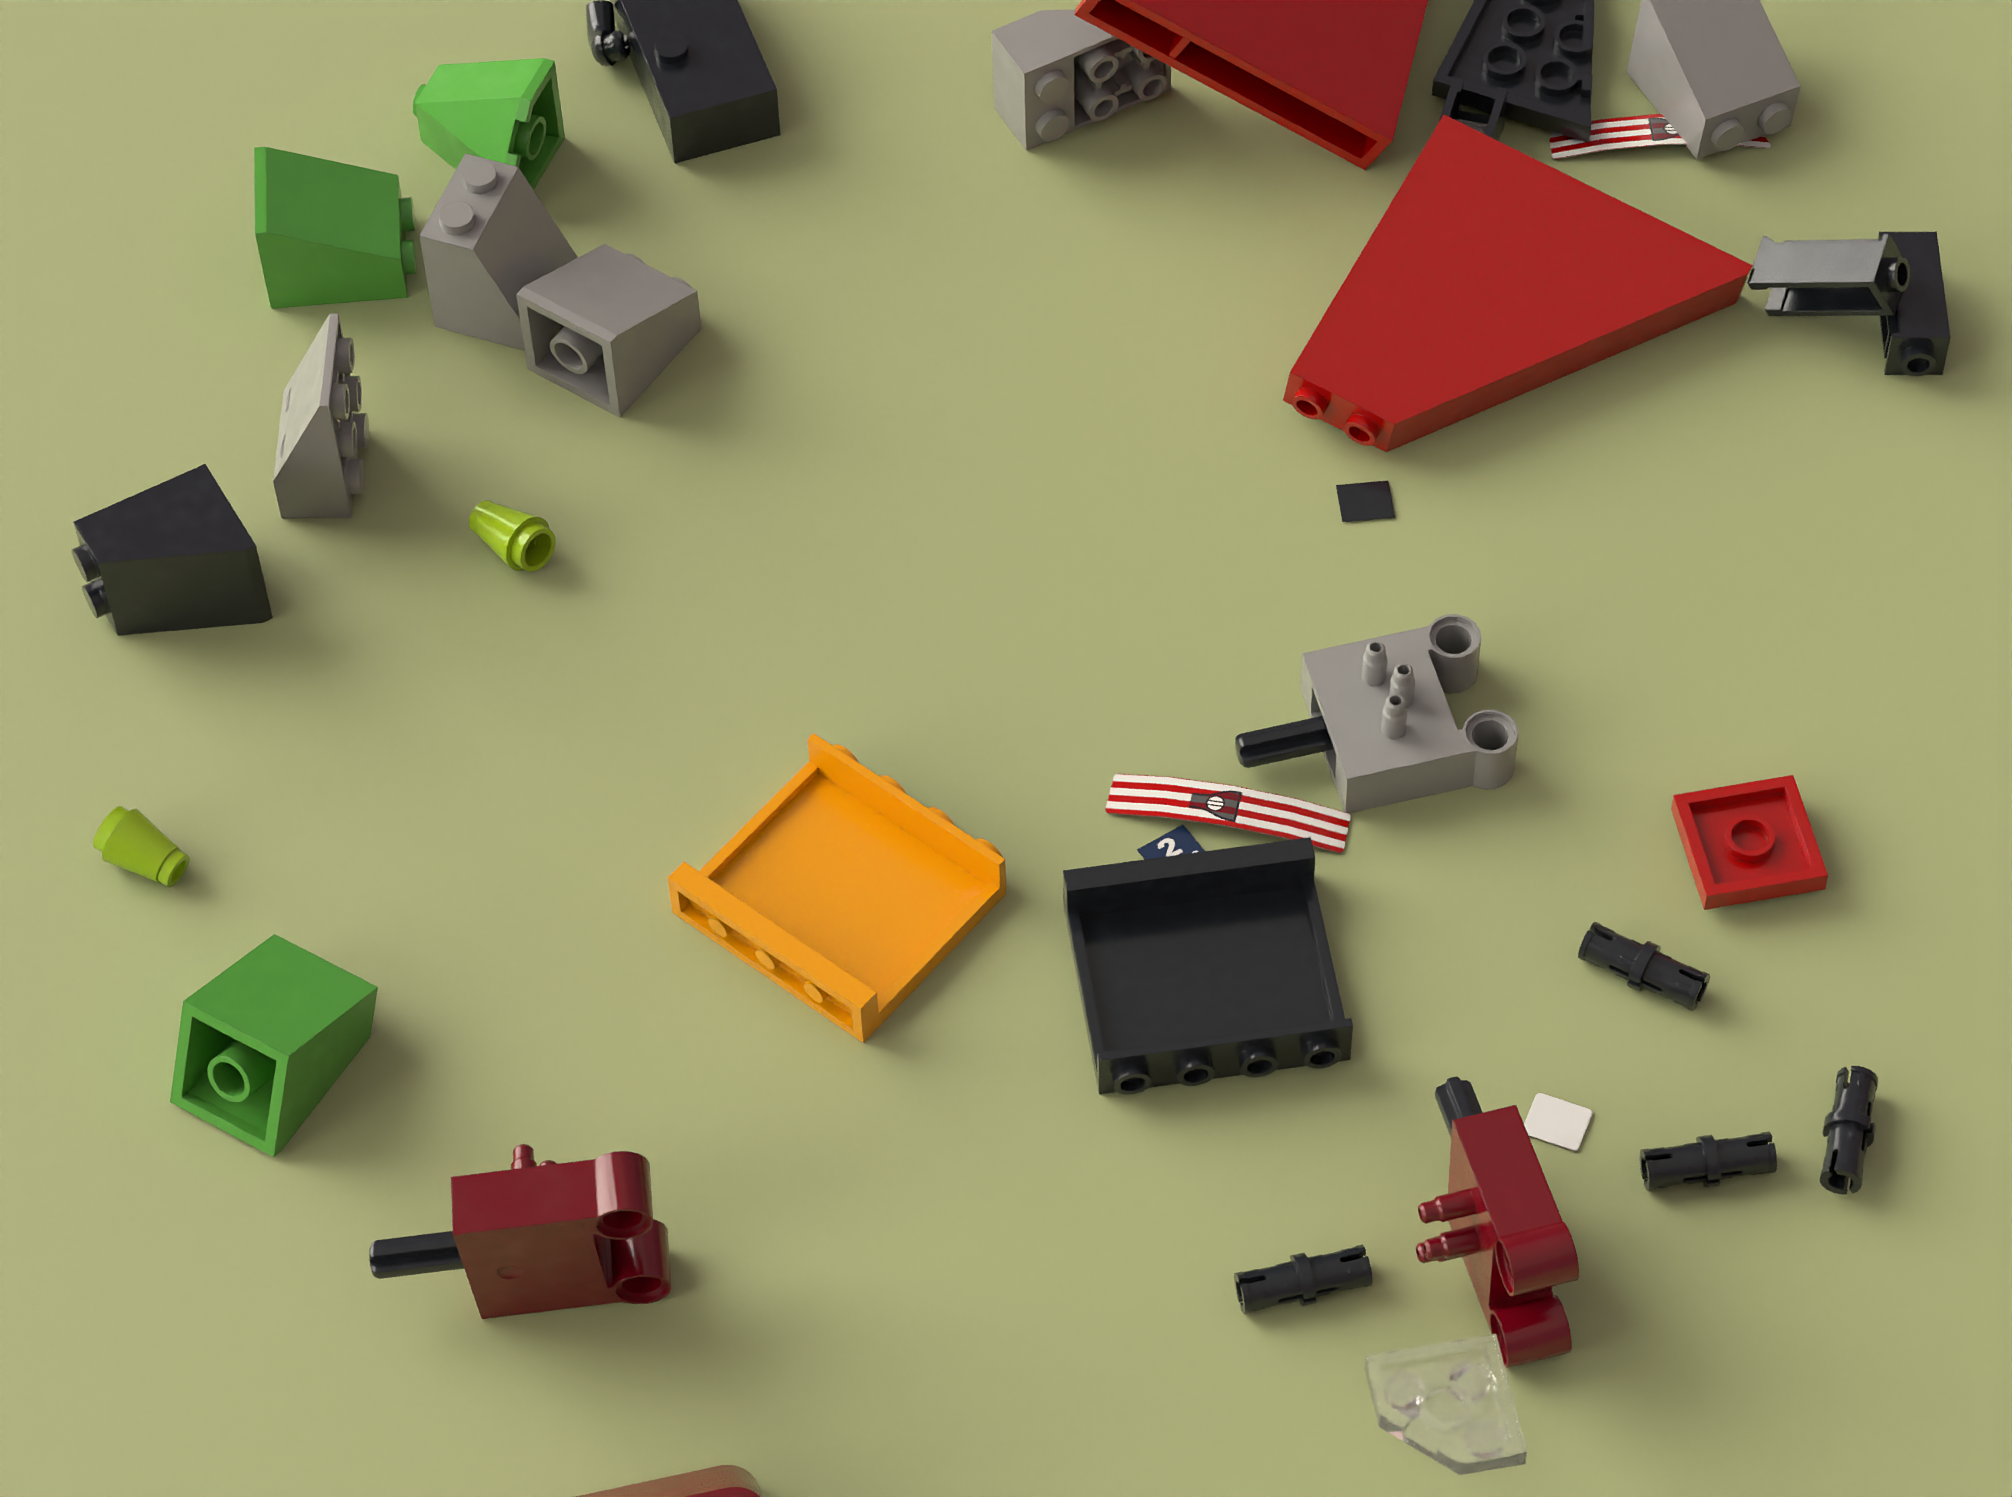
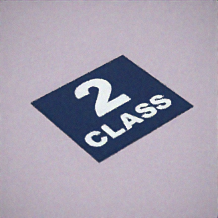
(1175, 842)

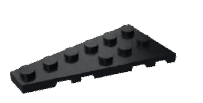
(1533, 51)

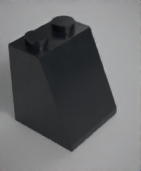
(171, 560)

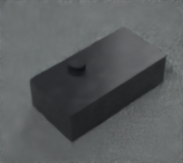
(700, 73)

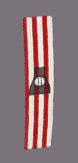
(1627, 133)
(1229, 807)

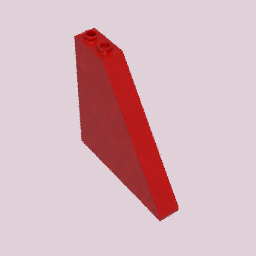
(1306, 64)
(1491, 287)

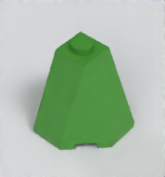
(493, 112)

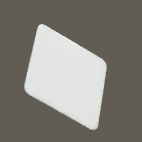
(1557, 1121)

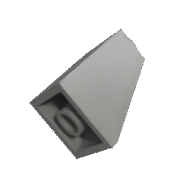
(1713, 71)
(484, 247)
(606, 326)

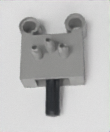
(1387, 721)

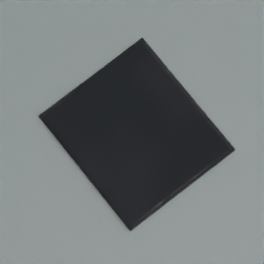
(1365, 501)

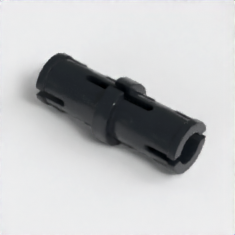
(1643, 966)
(1849, 1130)
(1708, 1161)
(1303, 1279)

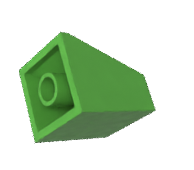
(330, 230)
(269, 1041)

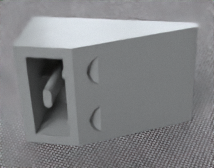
(1066, 74)
(321, 431)

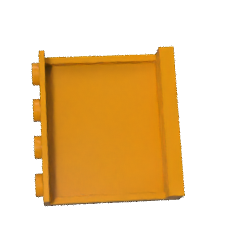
(843, 890)

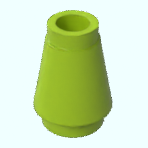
(515, 536)
(139, 846)

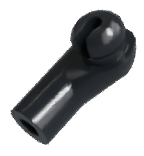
(603, 40)

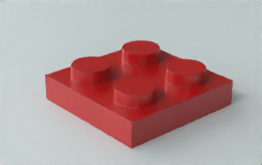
(1749, 842)

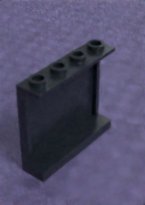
(1204, 967)

